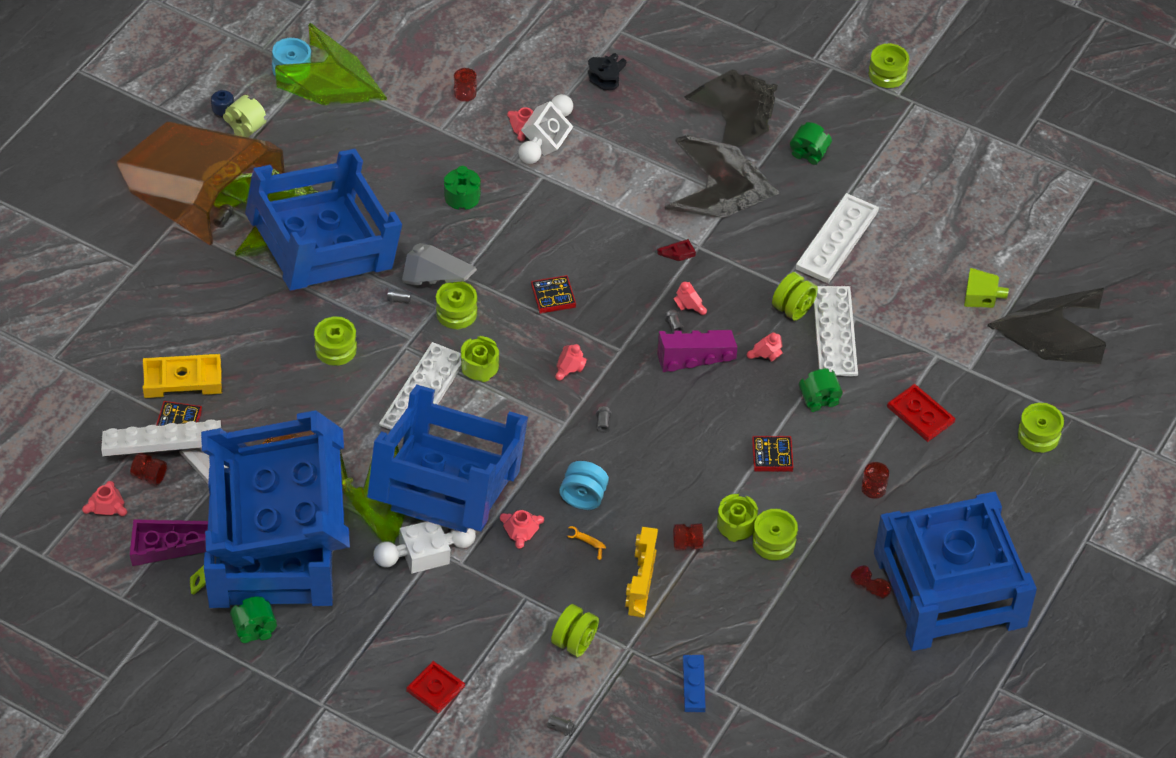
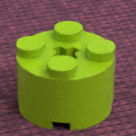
(480, 358)
(737, 517)

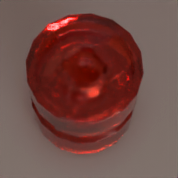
(465, 84)
(151, 469)
(875, 480)
(688, 536)

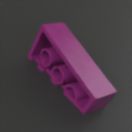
(695, 349)
(166, 539)

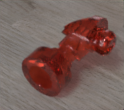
(862, 576)

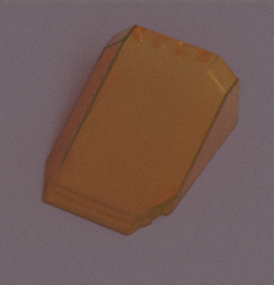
(186, 168)

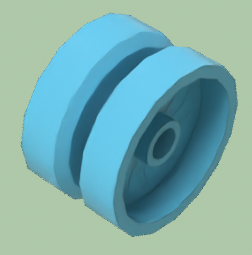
(290, 52)
(584, 485)

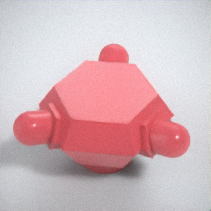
(518, 120)
(689, 298)
(768, 347)
(570, 361)
(106, 501)
(521, 526)

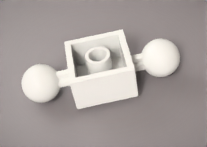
(546, 129)
(423, 546)

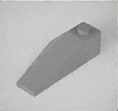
(432, 265)

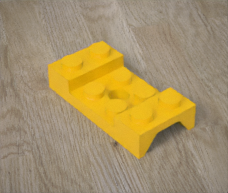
(202, 373)
(638, 590)

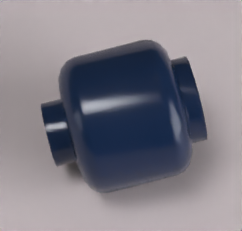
(221, 101)

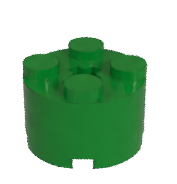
(810, 142)
(462, 188)
(821, 389)
(253, 619)

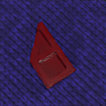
(678, 251)

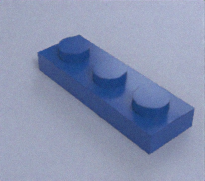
(694, 683)

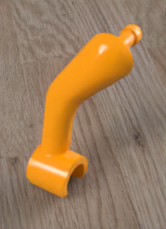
(590, 540)

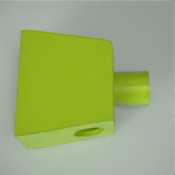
(983, 289)

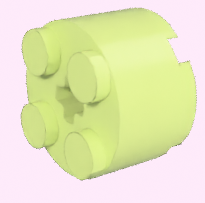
(245, 116)

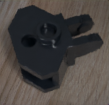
(607, 70)

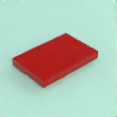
(921, 412)

